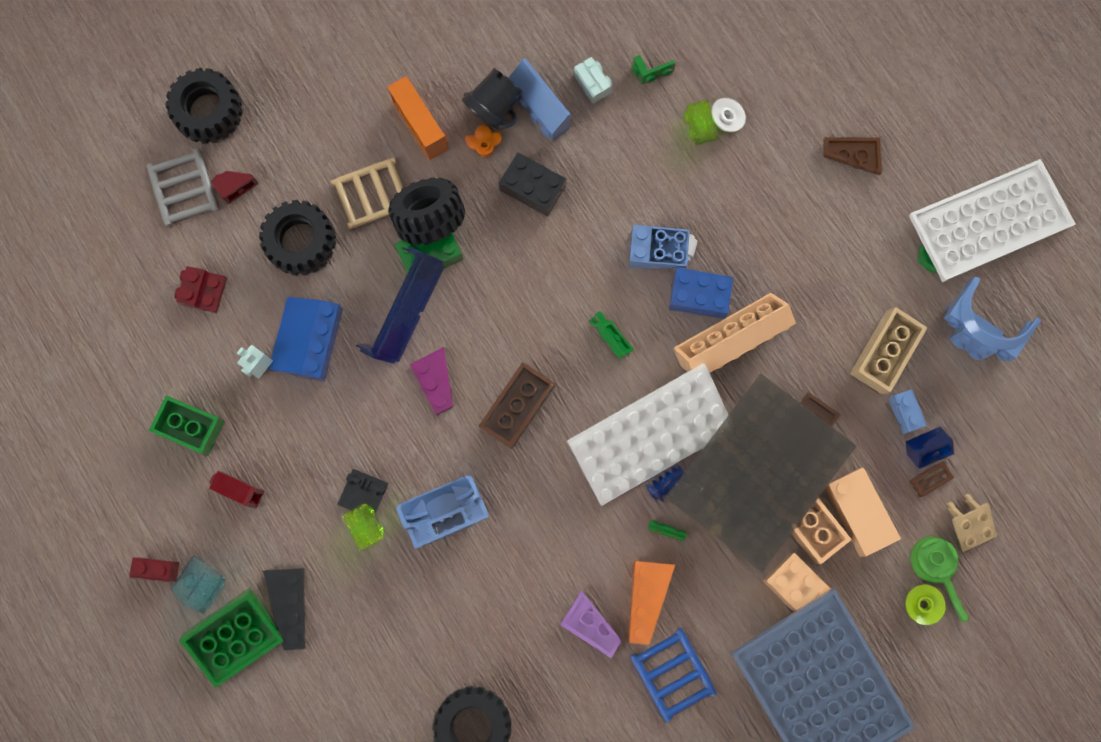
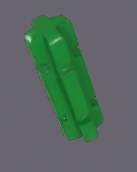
(667, 530)

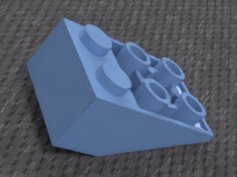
(658, 247)

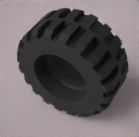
(193, 86)
(426, 211)
(287, 216)
(472, 698)

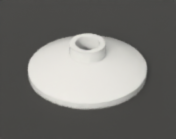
(728, 115)

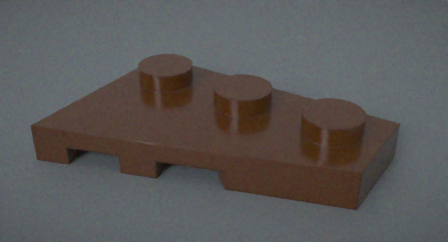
(855, 151)

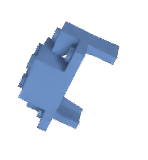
(980, 336)
(442, 511)

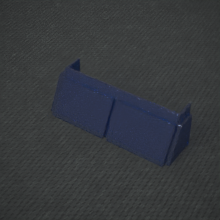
(406, 308)

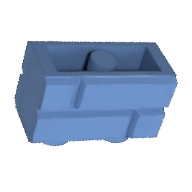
(907, 411)

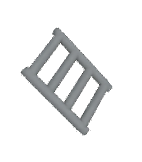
(158, 186)

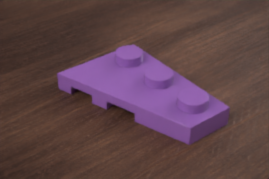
(590, 626)

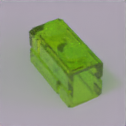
(701, 122)
(363, 526)

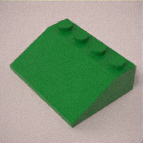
(231, 637)

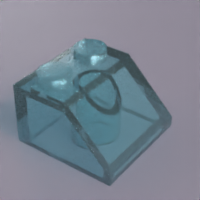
(198, 585)

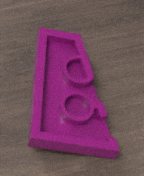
(434, 380)

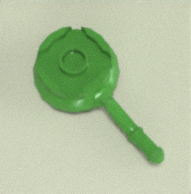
(937, 562)

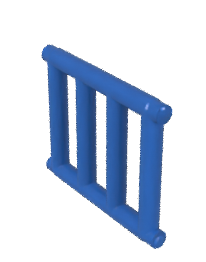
(698, 672)

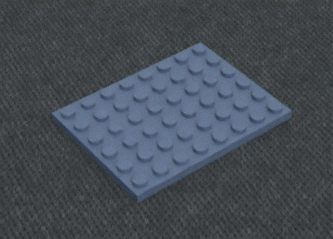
(822, 678)

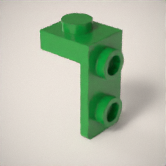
(644, 75)

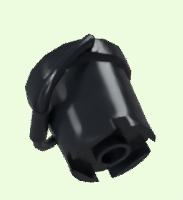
(494, 100)

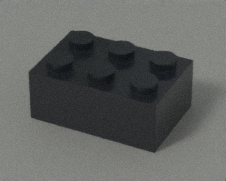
(532, 184)

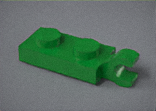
(611, 335)

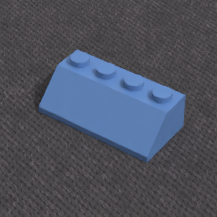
(540, 101)

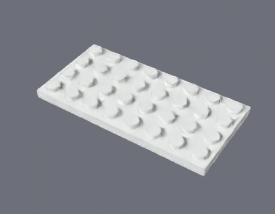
(991, 220)
(649, 434)

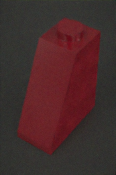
(236, 489)

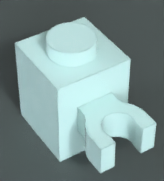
(253, 361)

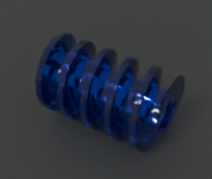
(665, 483)

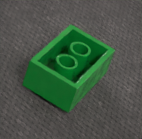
(445, 250)
(186, 425)

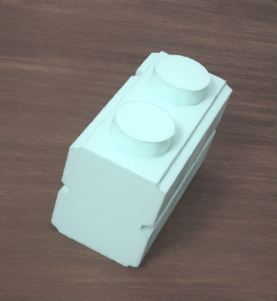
(592, 80)

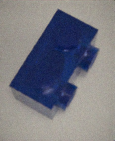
(929, 447)

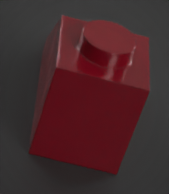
(233, 184)

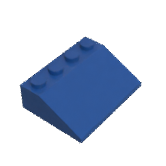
(306, 338)

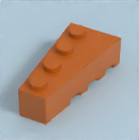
(647, 596)

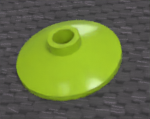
(934, 607)

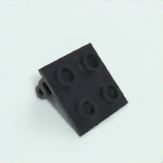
(361, 490)

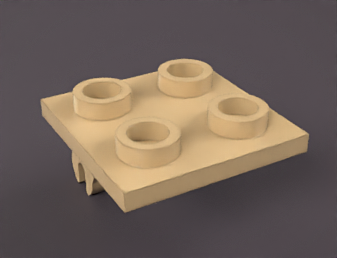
(974, 526)

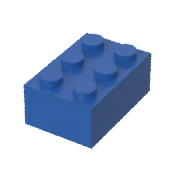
(701, 293)

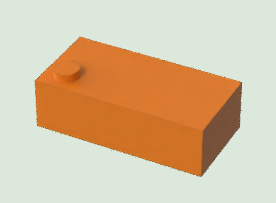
(418, 118)

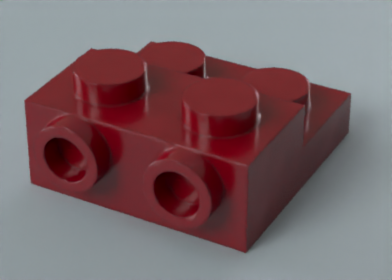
(200, 289)

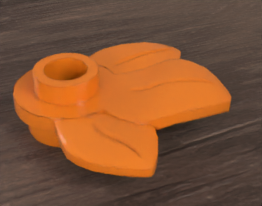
(483, 138)

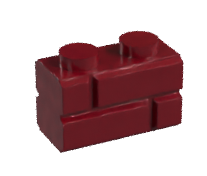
(154, 569)

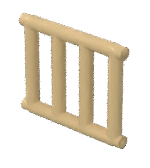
(355, 176)

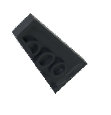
(288, 604)

